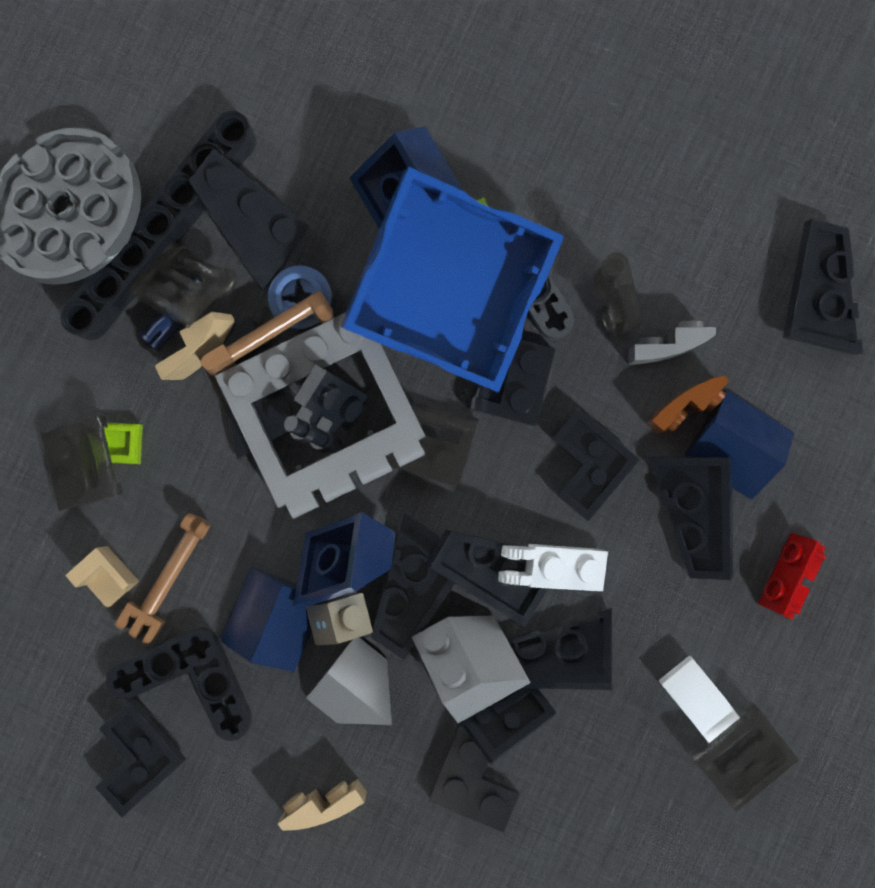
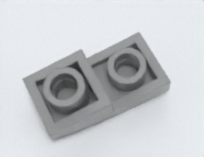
(679, 341)

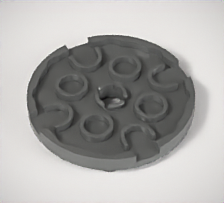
(85, 235)

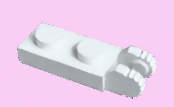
(557, 567)

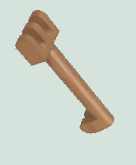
(224, 357)
(196, 529)

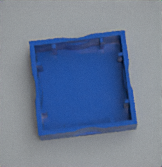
(451, 279)

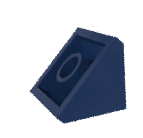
(750, 437)
(266, 624)

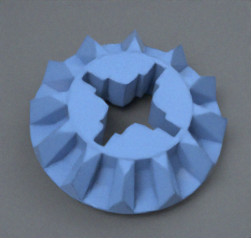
(286, 286)

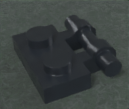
(325, 397)

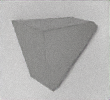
(355, 687)

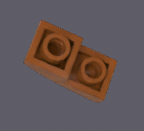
(696, 399)

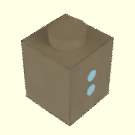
(339, 619)

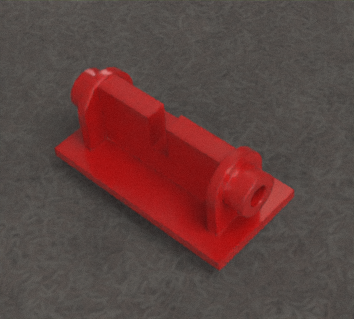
(798, 560)

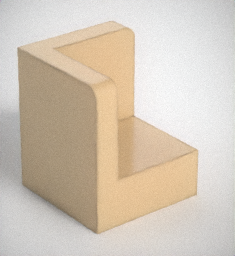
(103, 575)

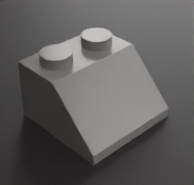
(470, 663)

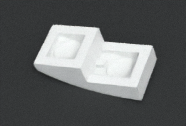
(699, 699)

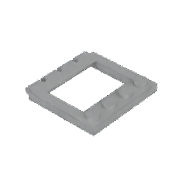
(292, 362)

